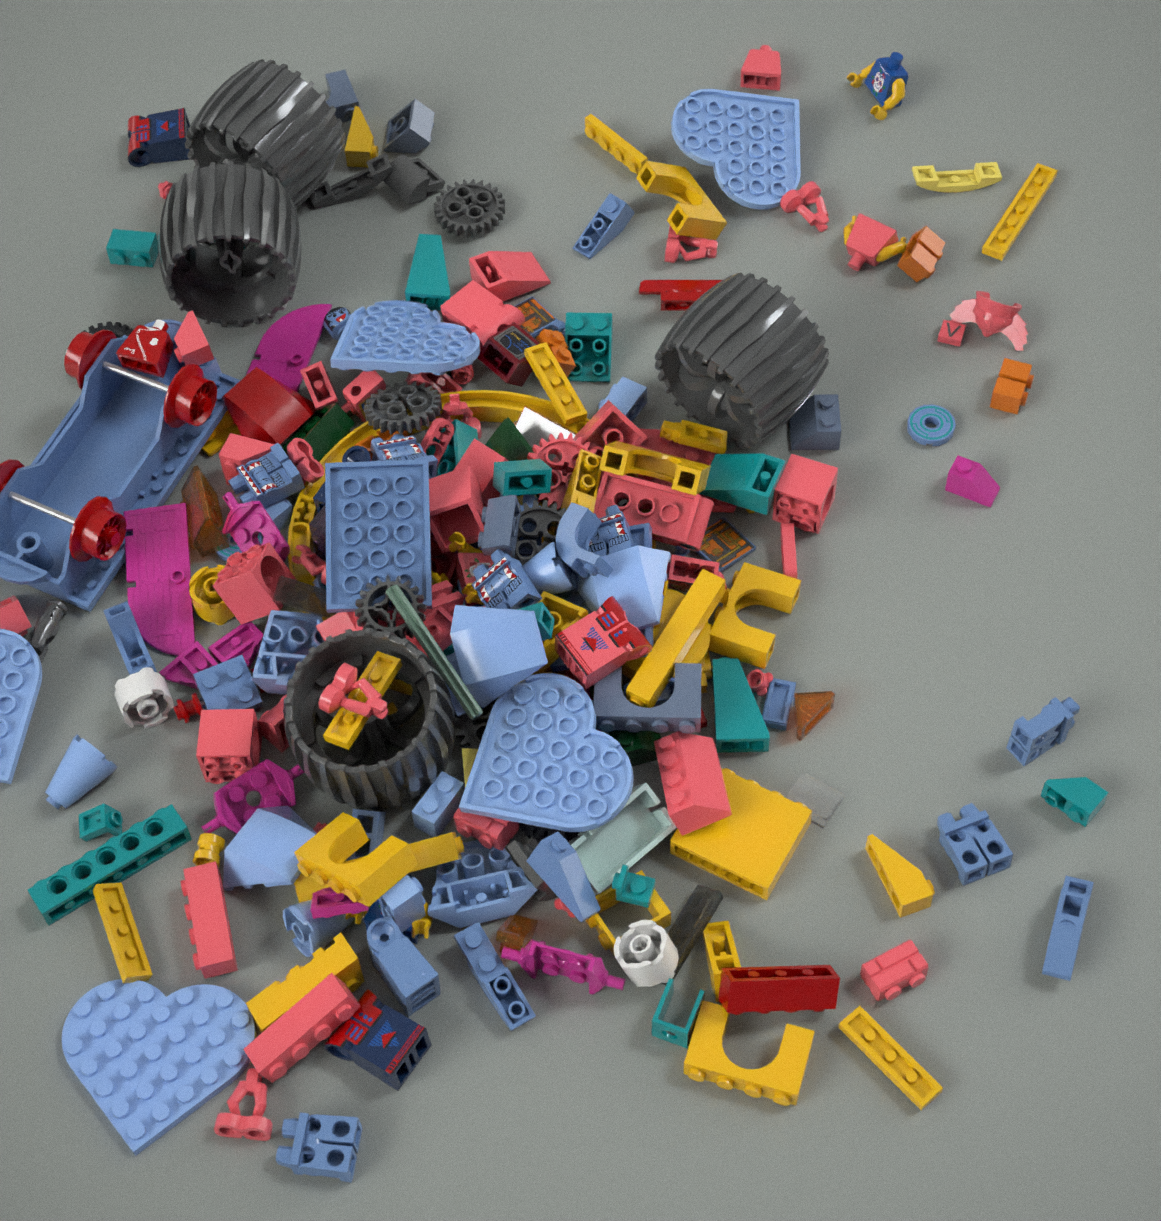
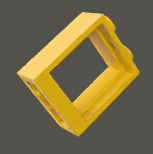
(607, 899)

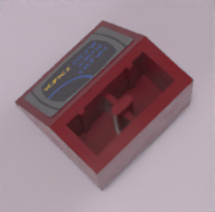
(505, 354)

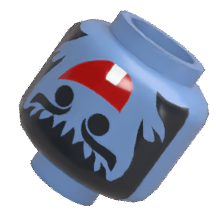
(335, 321)

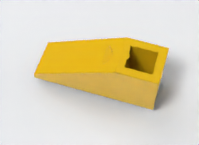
(584, 481)

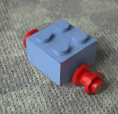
(222, 687)

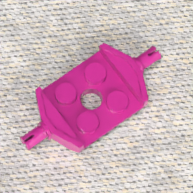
(247, 521)
(267, 779)
(565, 963)

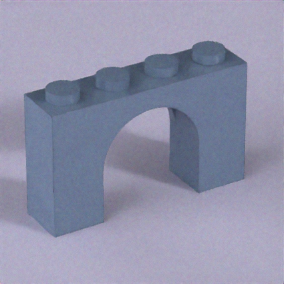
(341, 95)
(678, 713)

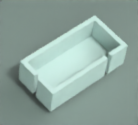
(623, 838)

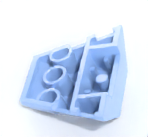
(634, 583)
(284, 643)
(495, 649)
(266, 849)
(479, 887)

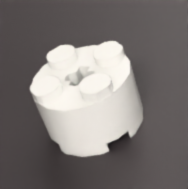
(143, 698)
(646, 954)

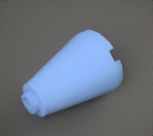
(549, 572)
(78, 773)
(311, 932)

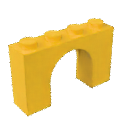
(695, 213)
(684, 474)
(751, 587)
(360, 880)
(778, 1080)

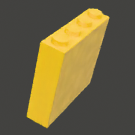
(751, 843)

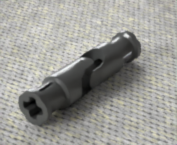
(47, 627)

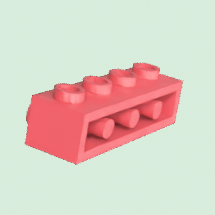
(210, 920)
(302, 1028)

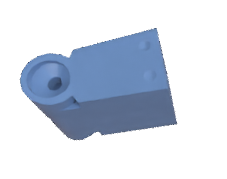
(401, 966)

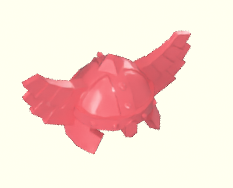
(993, 318)

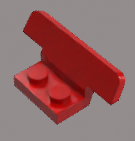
(677, 294)

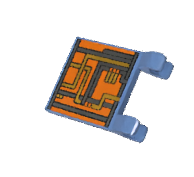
(538, 317)
(722, 544)

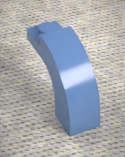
(573, 542)
(128, 638)

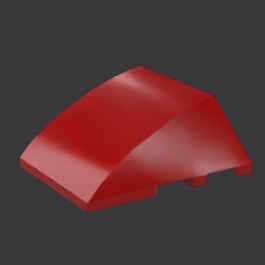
(266, 407)

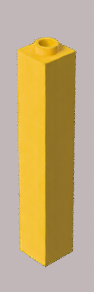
(676, 640)
(427, 853)

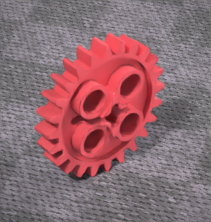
(566, 451)

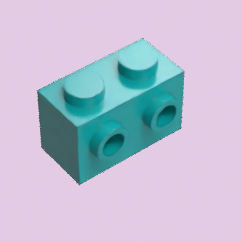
(132, 248)
(522, 477)

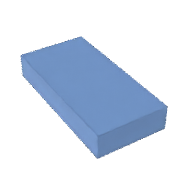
(778, 703)

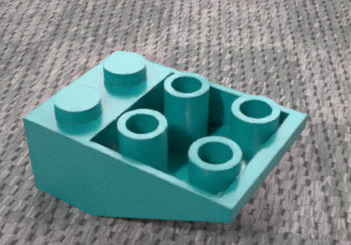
(590, 344)
(745, 480)

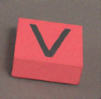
(951, 333)

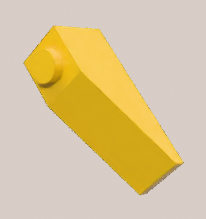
(360, 142)
(901, 879)
(719, 951)

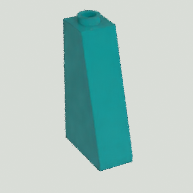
(428, 273)
(736, 712)

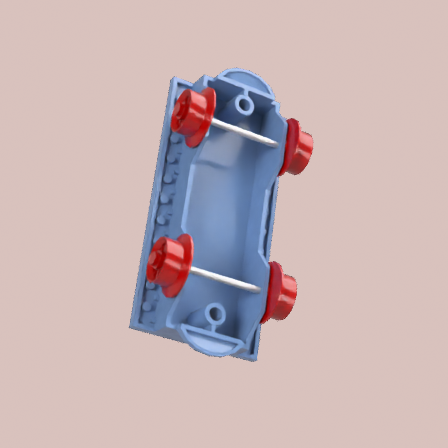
(109, 455)

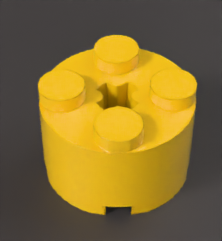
(205, 599)

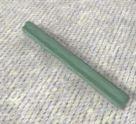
(434, 652)

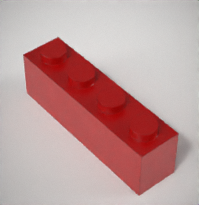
(778, 988)

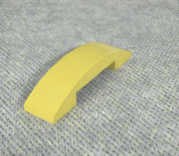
(959, 180)

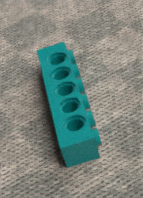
(125, 864)

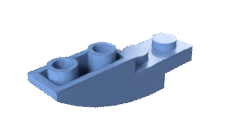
(1067, 928)
(494, 977)

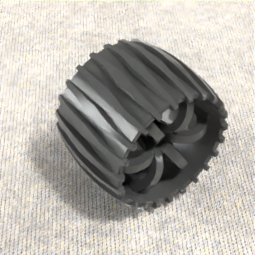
(271, 122)
(232, 208)
(742, 359)
(393, 779)

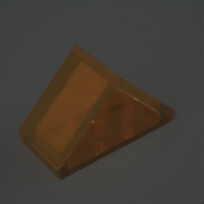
(810, 709)

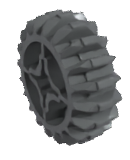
(380, 610)

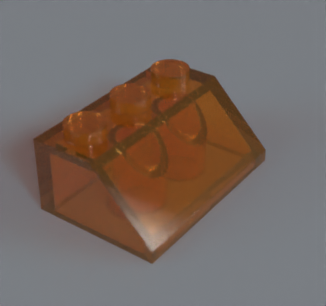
(203, 514)

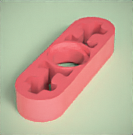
(444, 438)
(788, 549)

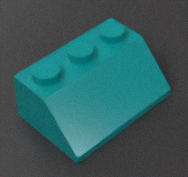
(456, 448)

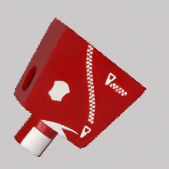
(147, 349)

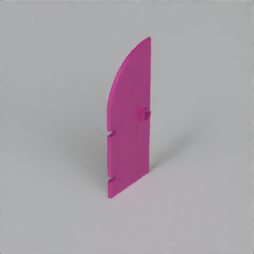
(291, 344)
(162, 571)

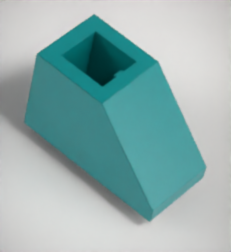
(1076, 797)

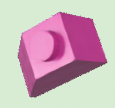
(971, 481)

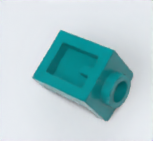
(100, 821)
(633, 887)

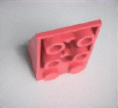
(507, 273)

